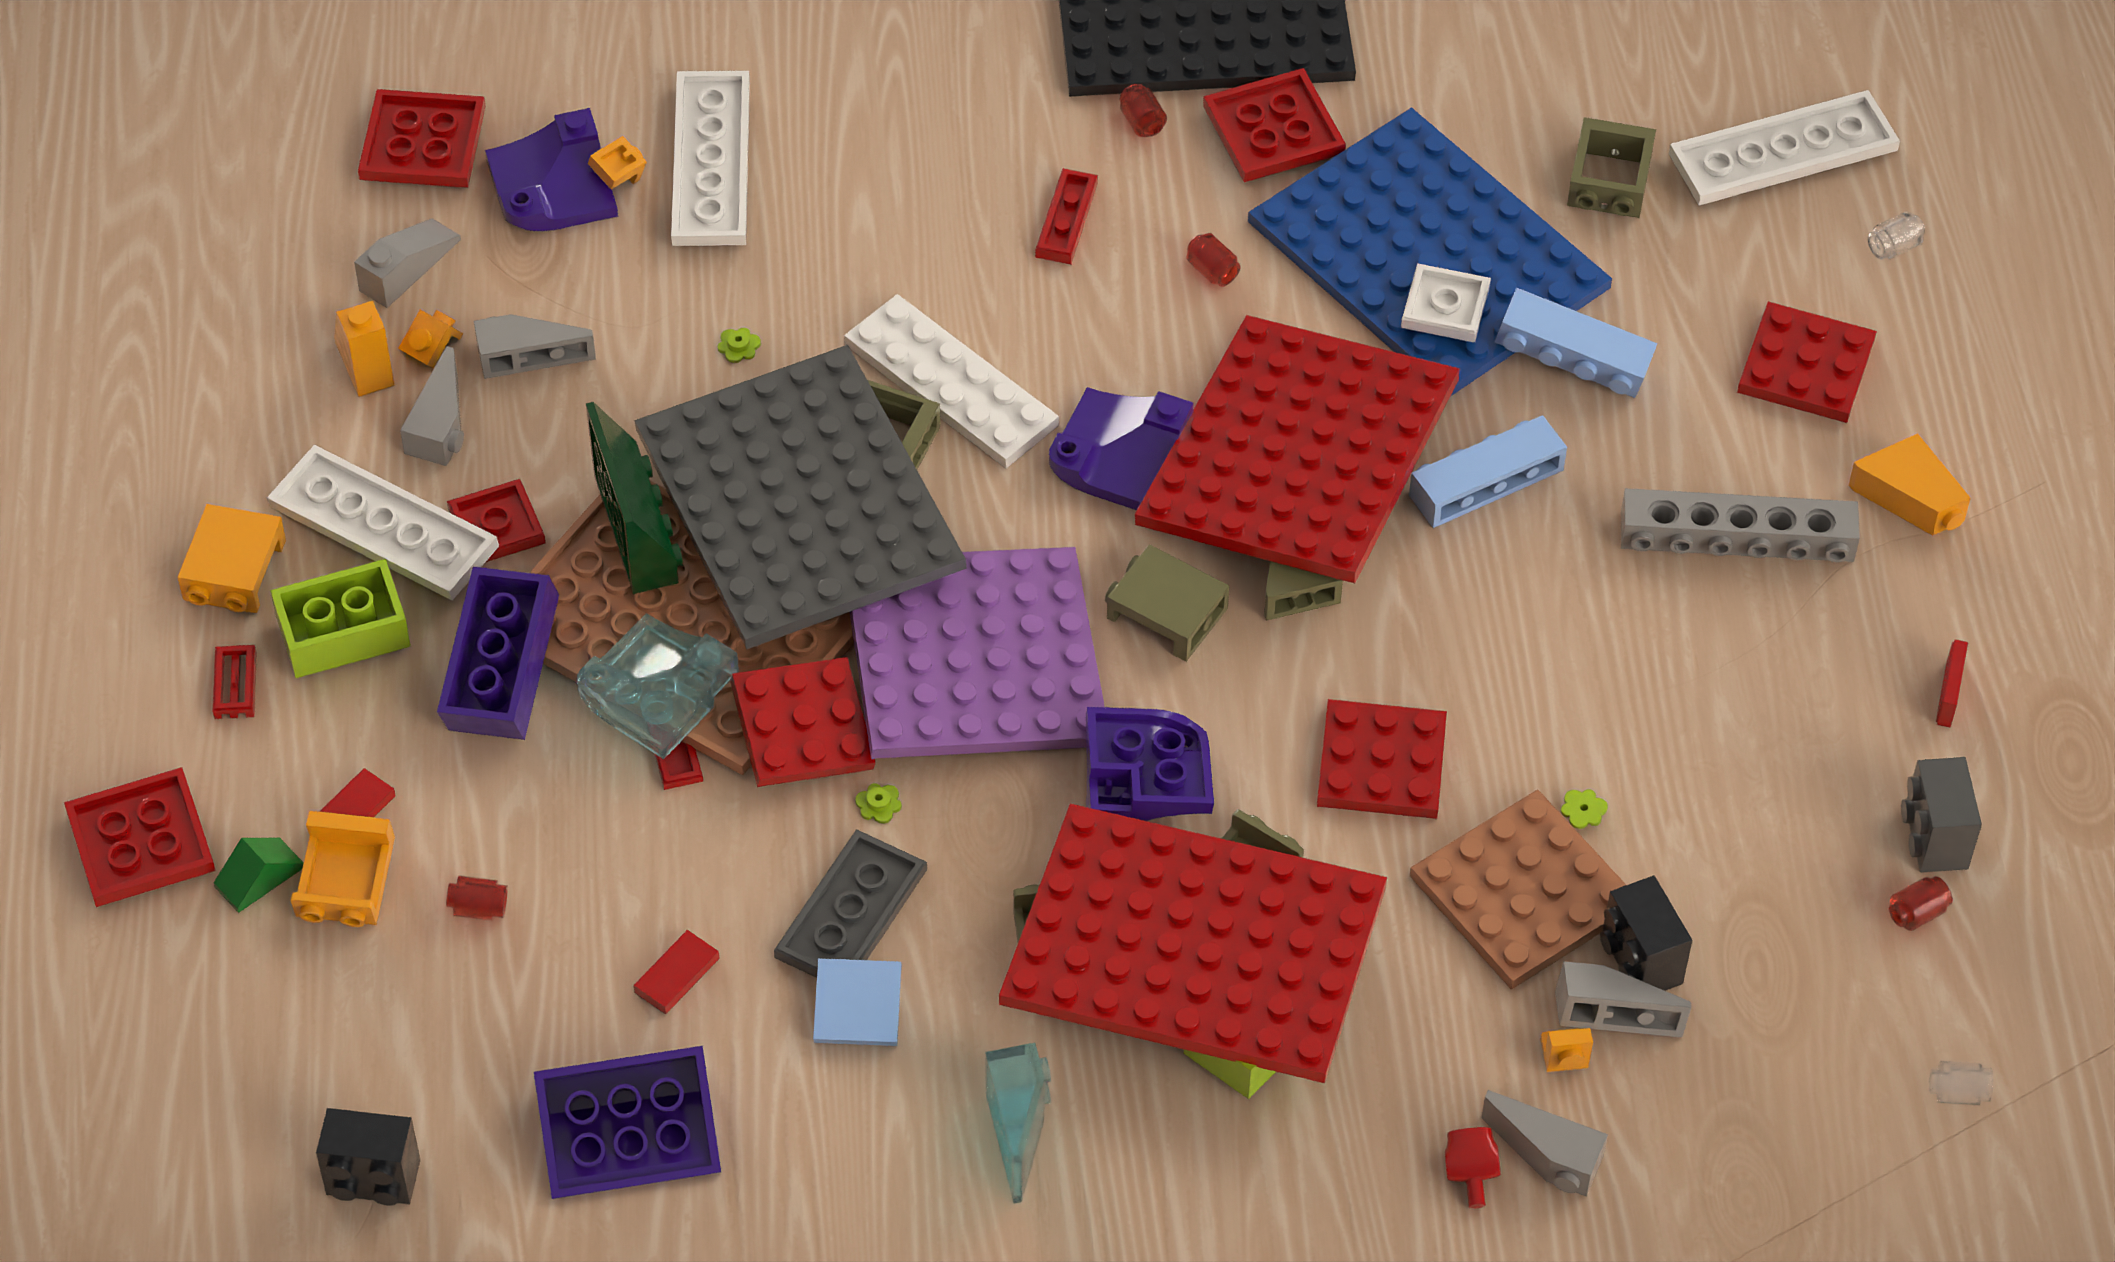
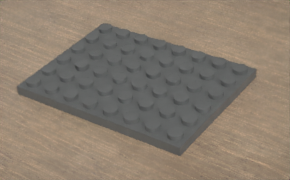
(799, 496)

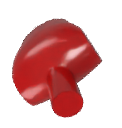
(1471, 1158)

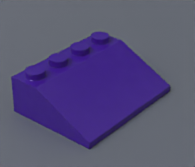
(627, 1122)

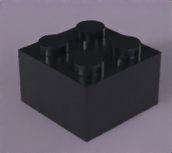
(1646, 934)
(368, 1156)

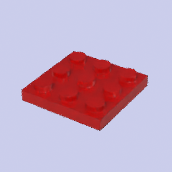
(1274, 125)
(422, 138)
(1807, 362)
(802, 721)
(1382, 759)
(139, 837)

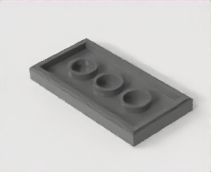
(851, 904)

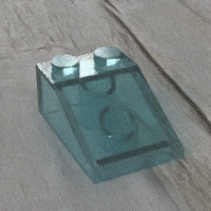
(1016, 1102)

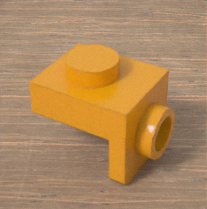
(429, 336)
(1567, 1049)

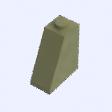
(1297, 591)

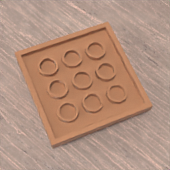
(1520, 888)

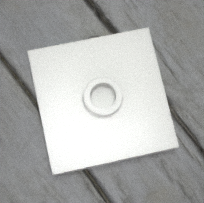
(1446, 302)

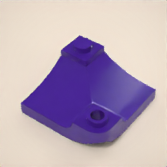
(552, 176)
(1118, 443)
(1142, 766)

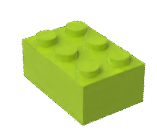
(340, 618)

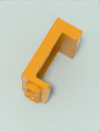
(230, 558)
(344, 869)

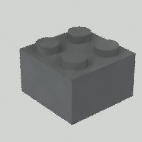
(1941, 814)

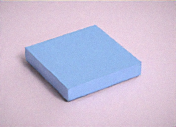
(857, 1002)

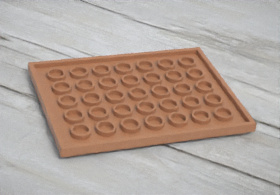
(600, 608)

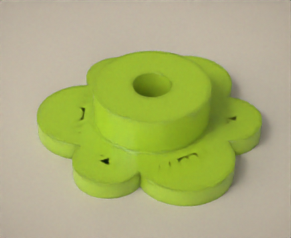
(738, 344)
(879, 802)
(1583, 808)

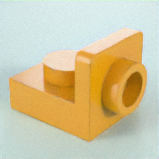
(618, 163)

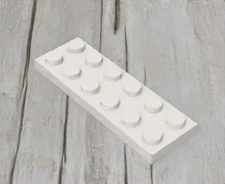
(1783, 147)
(710, 158)
(940, 368)
(383, 522)

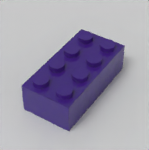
(498, 653)

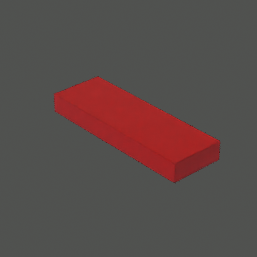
(1066, 216)

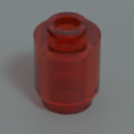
(1142, 110)
(1213, 259)
(477, 898)
(1920, 903)

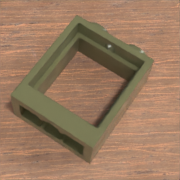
(1617, 142)
(912, 410)

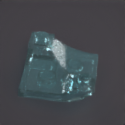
(657, 683)

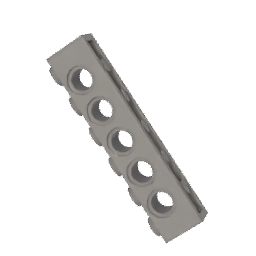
(1739, 525)

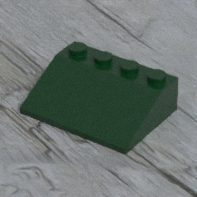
(632, 505)

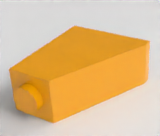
(364, 348)
(1912, 485)

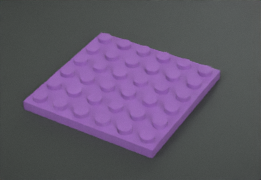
(980, 659)

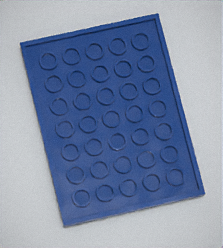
(1421, 200)

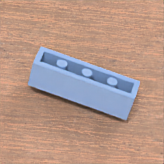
(1575, 343)
(1487, 471)

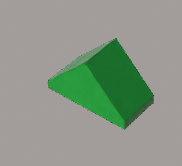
(255, 870)

